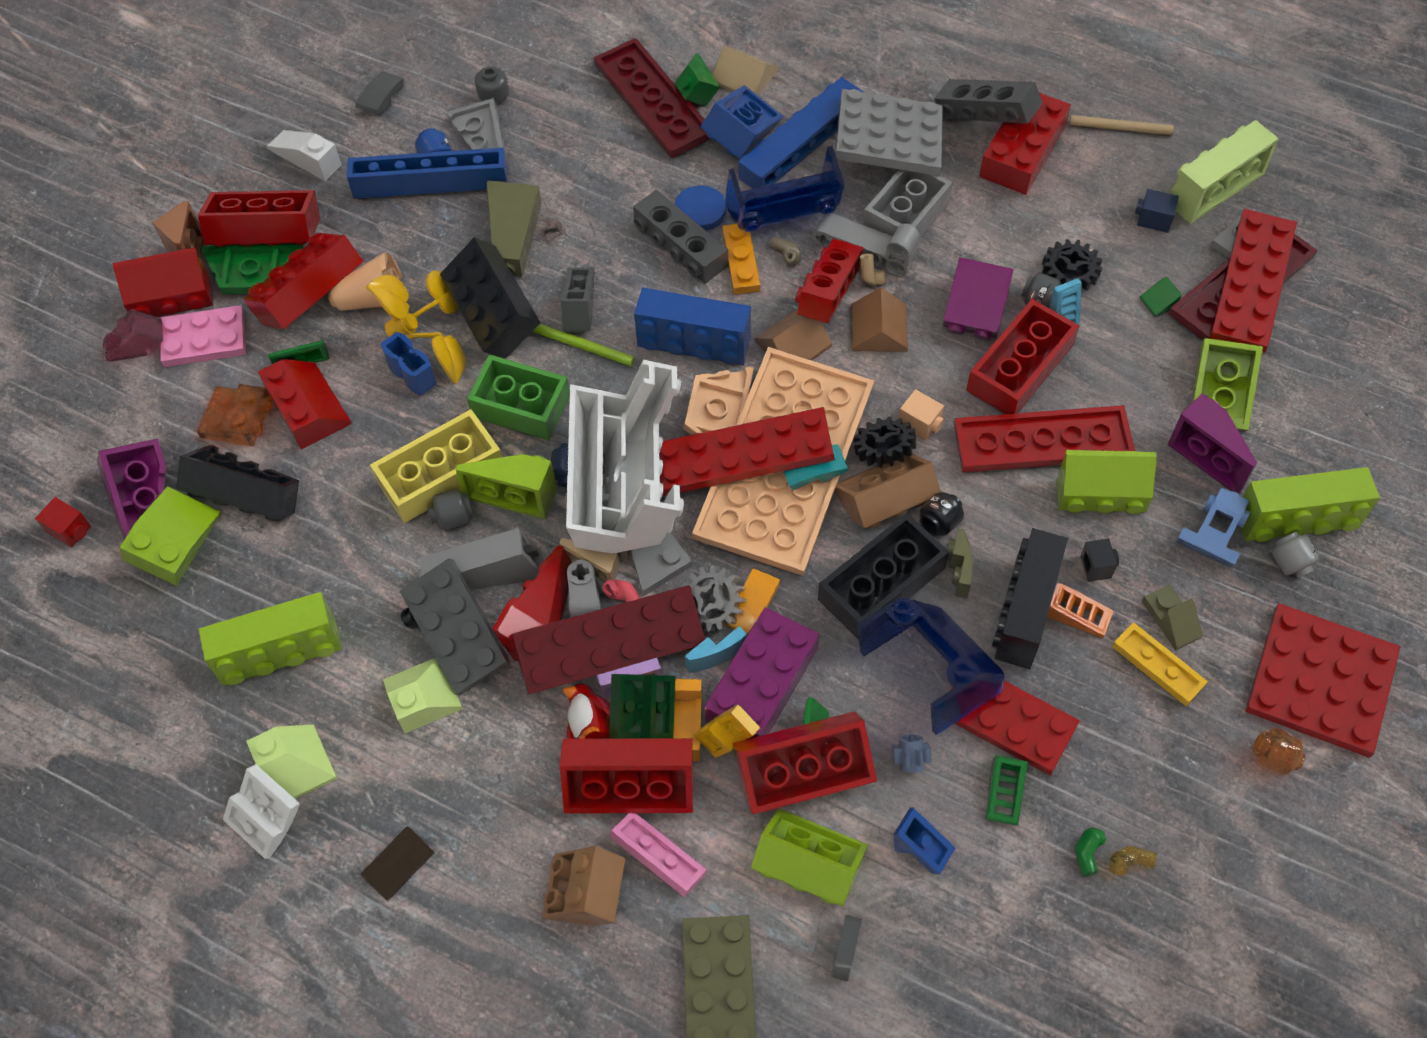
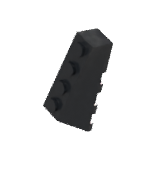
(237, 483)

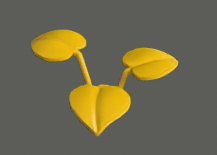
(394, 298)

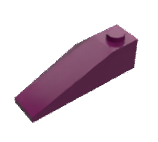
(132, 479)

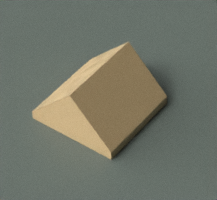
(740, 68)

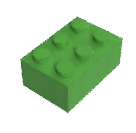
(519, 397)

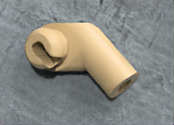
(868, 272)

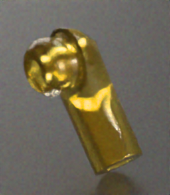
(1131, 855)

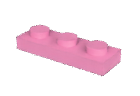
(658, 853)

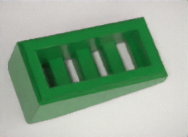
(1013, 765)

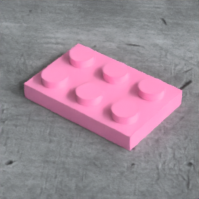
(203, 336)

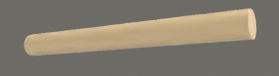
(1123, 125)

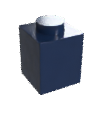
(1156, 210)

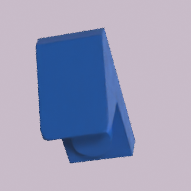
(922, 841)

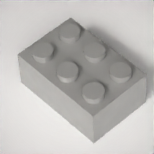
(910, 200)

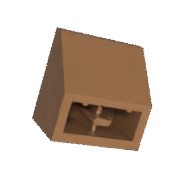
(584, 886)

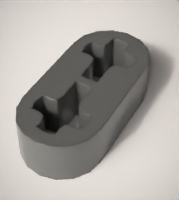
(846, 948)

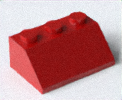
(164, 283)
(304, 400)

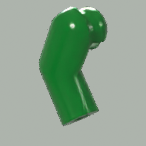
(1085, 848)

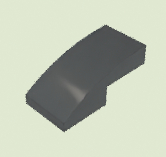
(378, 92)

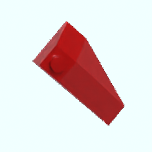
(539, 603)

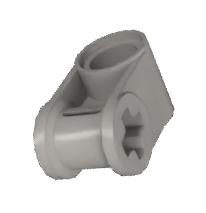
(582, 594)

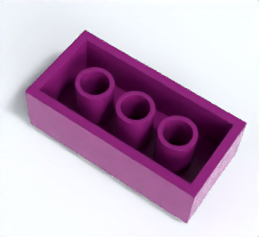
(765, 670)

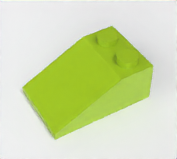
(1229, 376)
(510, 483)
(168, 535)

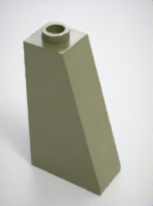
(513, 221)

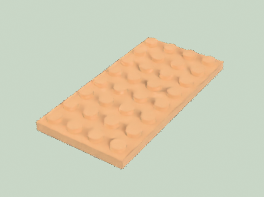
(762, 513)

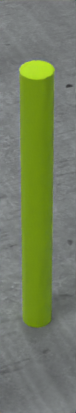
(585, 345)

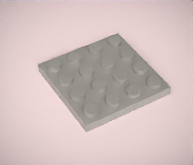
(889, 132)

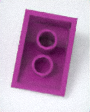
(1213, 443)

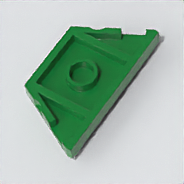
(241, 267)

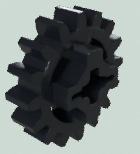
(1072, 262)
(885, 442)

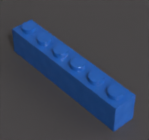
(794, 139)
(426, 172)

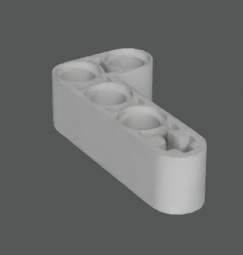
(890, 253)

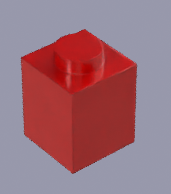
(63, 522)

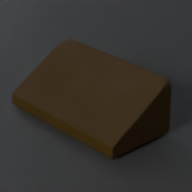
(397, 863)

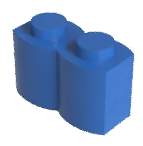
(408, 363)

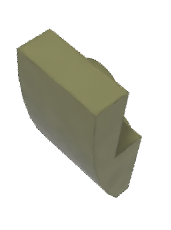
(961, 561)

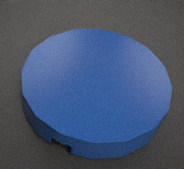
(703, 205)

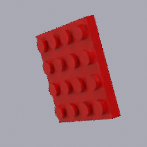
(1323, 680)

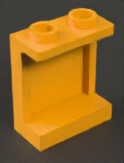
(688, 711)

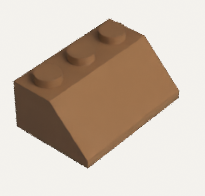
(887, 490)

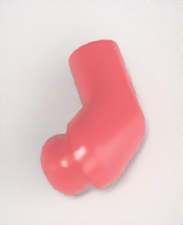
(620, 590)

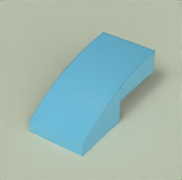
(709, 654)

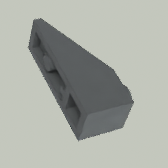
(578, 300)

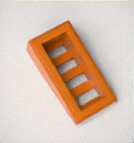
(1065, 616)

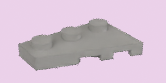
(478, 125)
(659, 563)

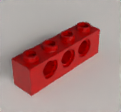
(829, 280)

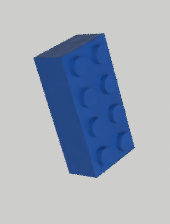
(693, 326)

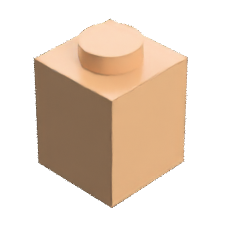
(923, 414)

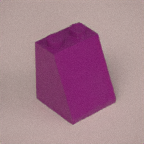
(977, 298)

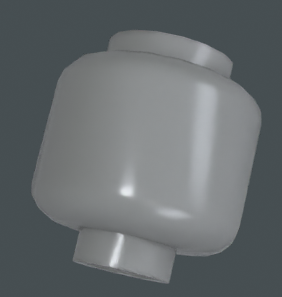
(1295, 555)

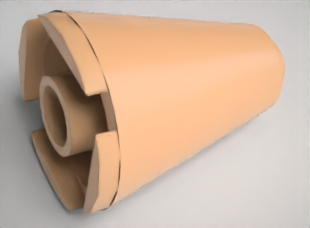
(351, 290)

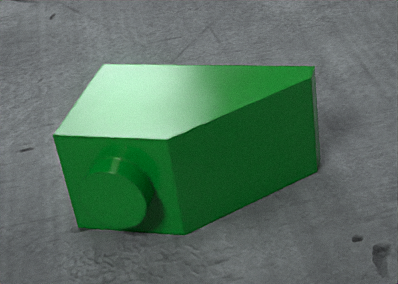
(697, 82)

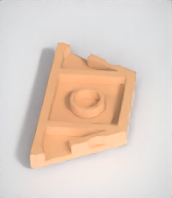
(717, 400)

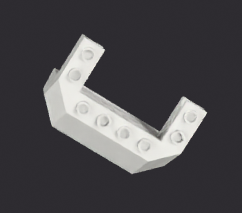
(623, 505)

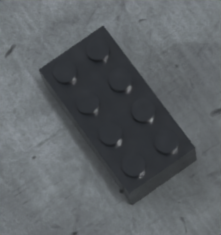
(489, 298)
(884, 570)
(1029, 598)

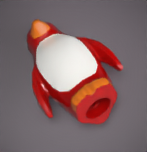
(587, 713)

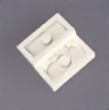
(261, 811)

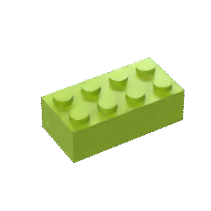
(1309, 504)
(270, 639)

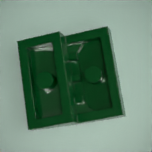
(642, 706)

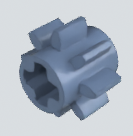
(911, 753)

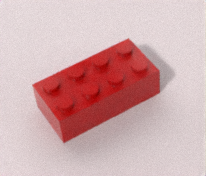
(1022, 149)
(259, 217)
(302, 280)
(1022, 358)
(804, 762)
(627, 775)

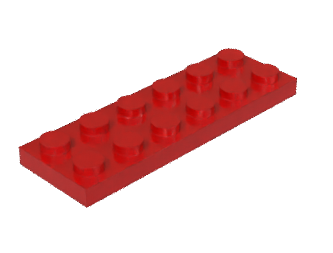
(1254, 279)
(1039, 437)
(746, 451)

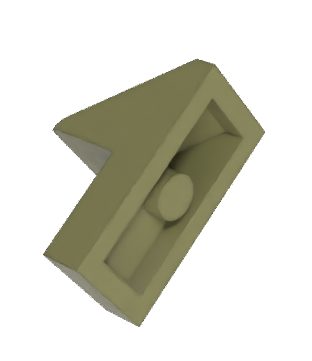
(1175, 618)

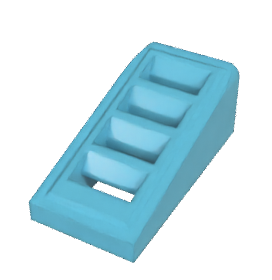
(1069, 305)

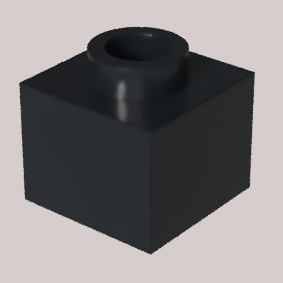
(1099, 559)

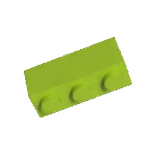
(1106, 481)
(809, 857)

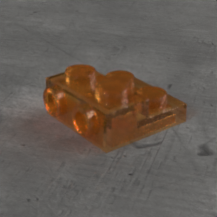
(235, 414)

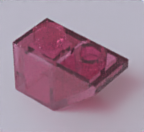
(133, 337)

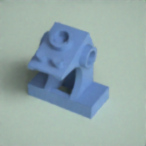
(1212, 541)

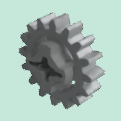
(719, 588)

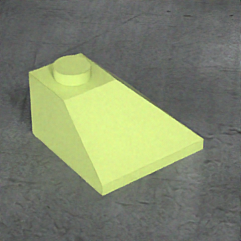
(421, 695)
(293, 758)

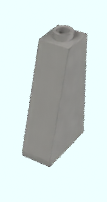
(491, 560)

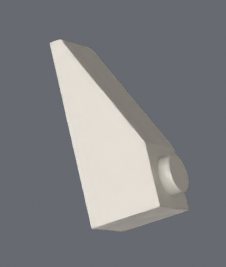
(307, 152)

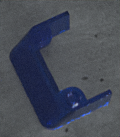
(786, 199)
(969, 671)

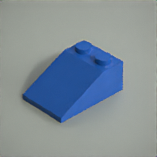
(740, 121)

